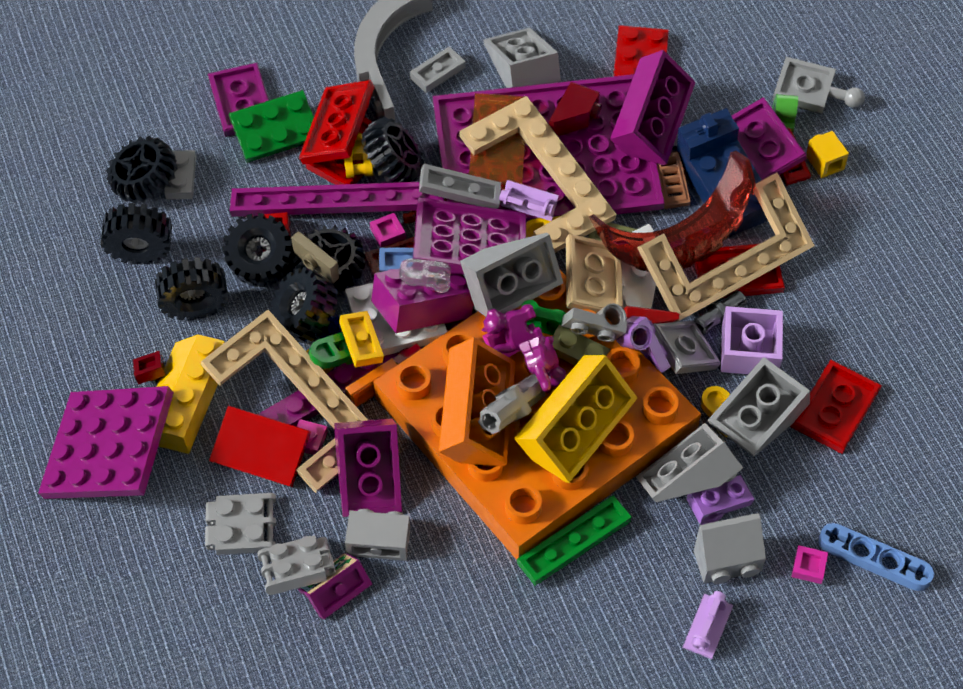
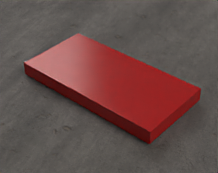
(337, 122)

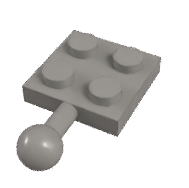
(813, 85)

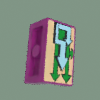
(339, 588)

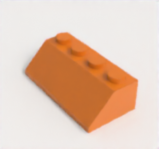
(472, 382)

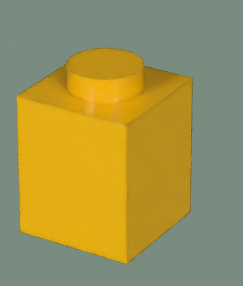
(827, 154)

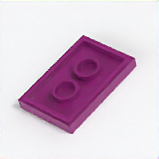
(236, 90)
(767, 140)

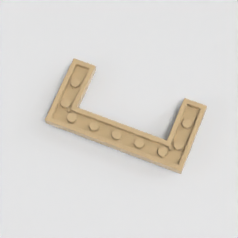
(527, 121)
(689, 297)
(270, 336)

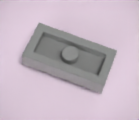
(437, 69)
(183, 185)

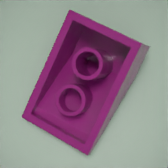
(368, 466)

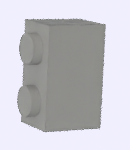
(378, 535)

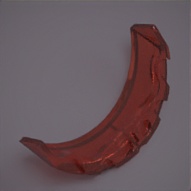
(698, 234)

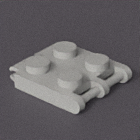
(239, 523)
(296, 564)

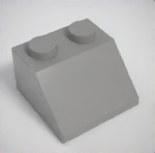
(730, 549)

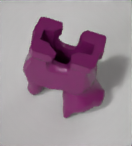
(514, 327)
(543, 362)

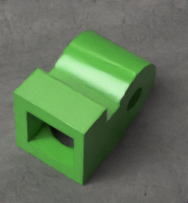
(786, 109)

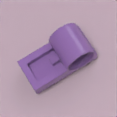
(645, 341)
(713, 503)

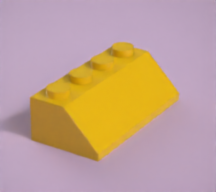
(191, 388)
(577, 417)

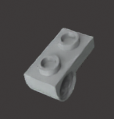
(586, 322)

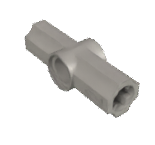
(511, 404)

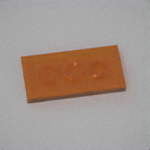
(505, 158)

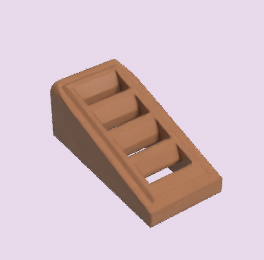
(673, 166)

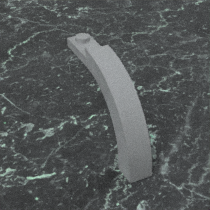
(372, 32)

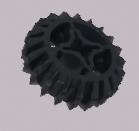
(392, 151)
(141, 169)
(342, 248)

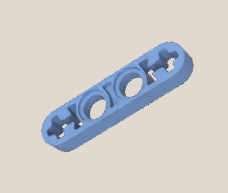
(877, 552)

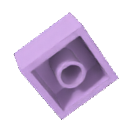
(749, 337)

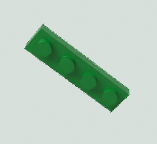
(574, 540)

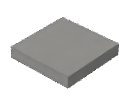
(686, 347)

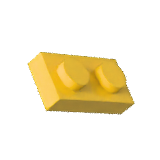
(361, 339)

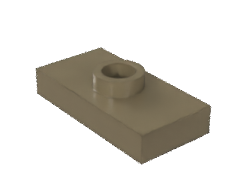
(315, 257)

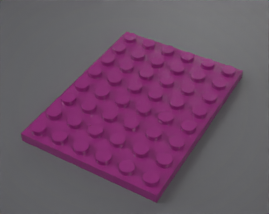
(623, 180)

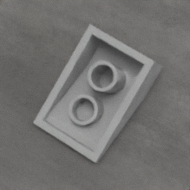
(523, 58)
(511, 273)
(761, 407)
(691, 466)

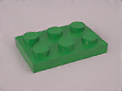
(272, 126)

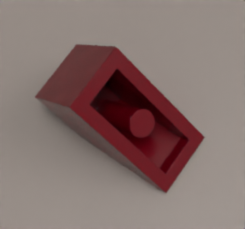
(575, 109)

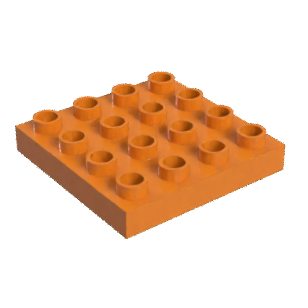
(523, 499)

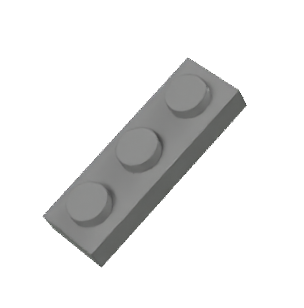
(459, 186)

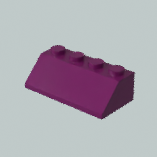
(653, 109)

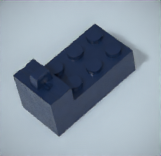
(705, 154)

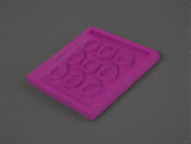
(458, 230)
(106, 443)

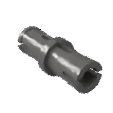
(716, 313)

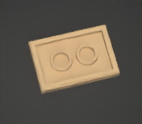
(591, 274)

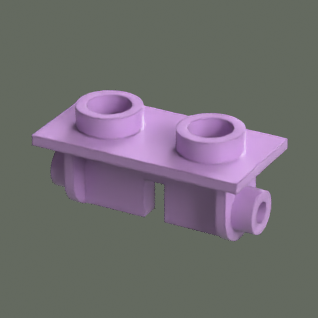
(529, 200)
(708, 624)

